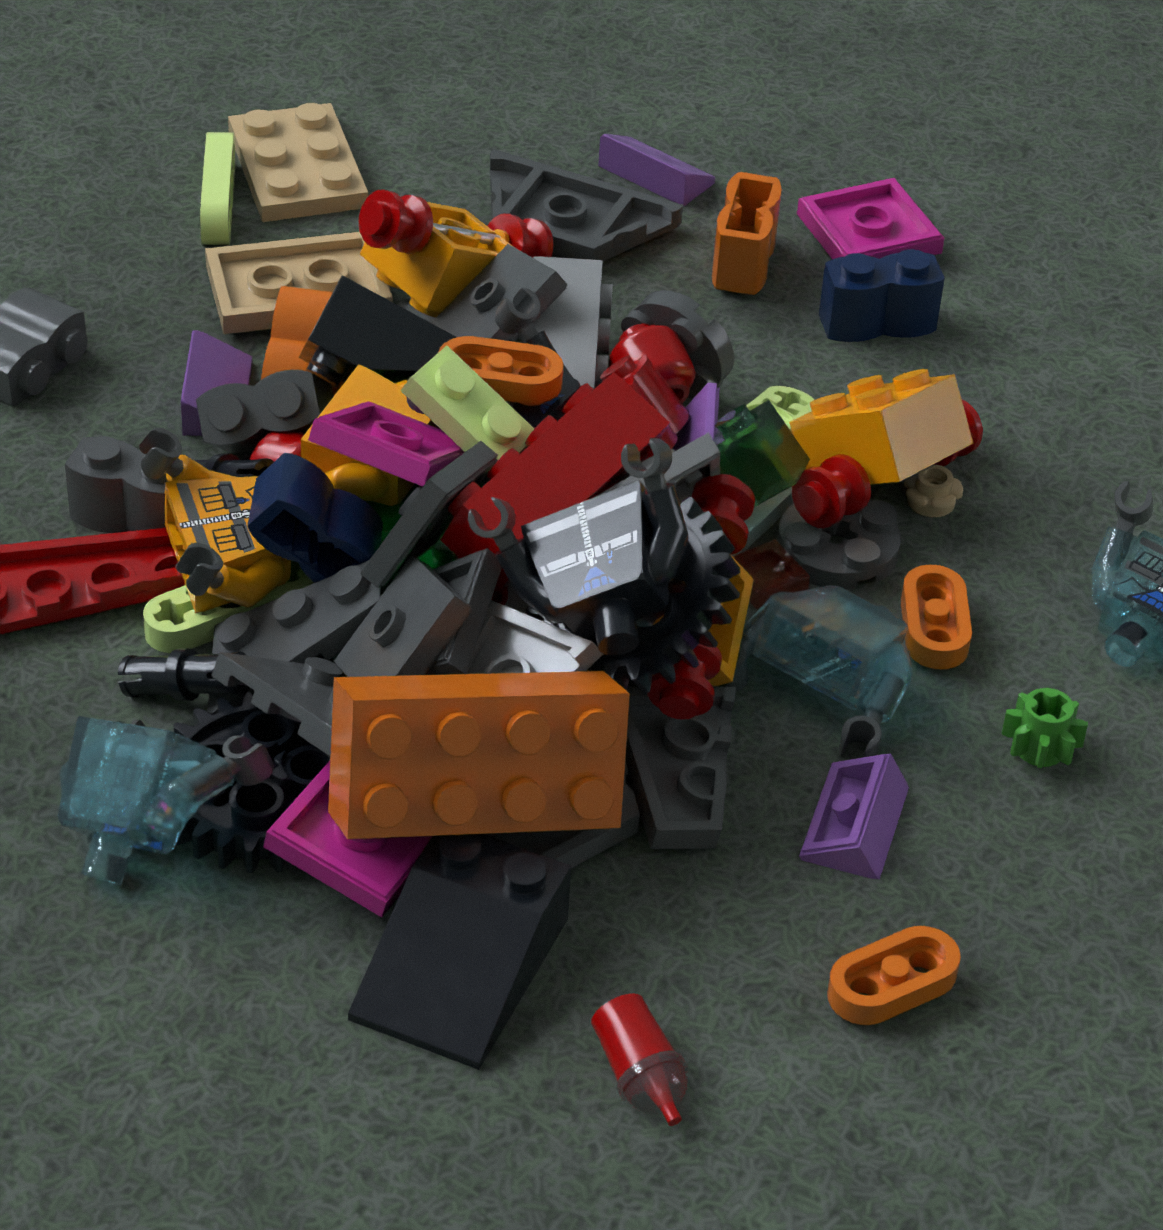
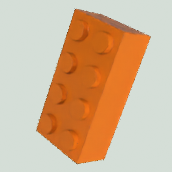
(477, 753)

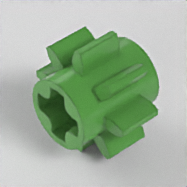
(1044, 727)

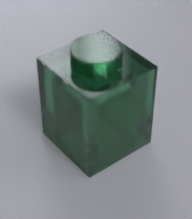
(759, 450)

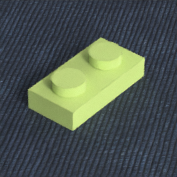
(466, 405)

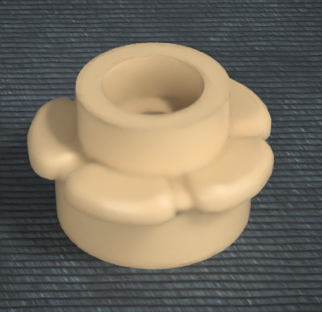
(933, 491)

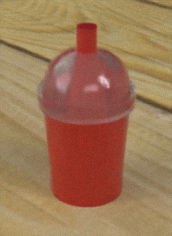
(641, 1057)

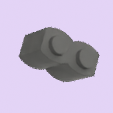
(35, 341)
(242, 414)
(110, 488)

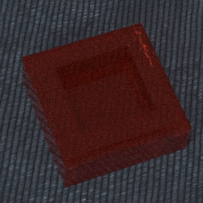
(772, 571)

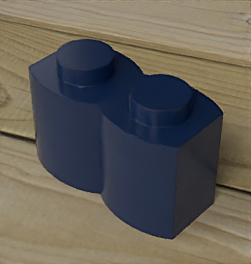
(881, 296)
(309, 521)

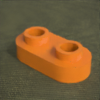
(512, 369)
(936, 616)
(888, 976)

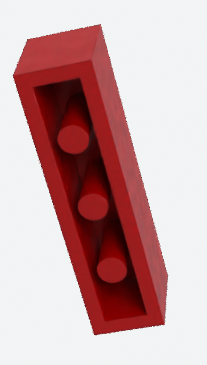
(561, 465)

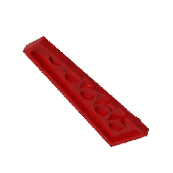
(83, 576)

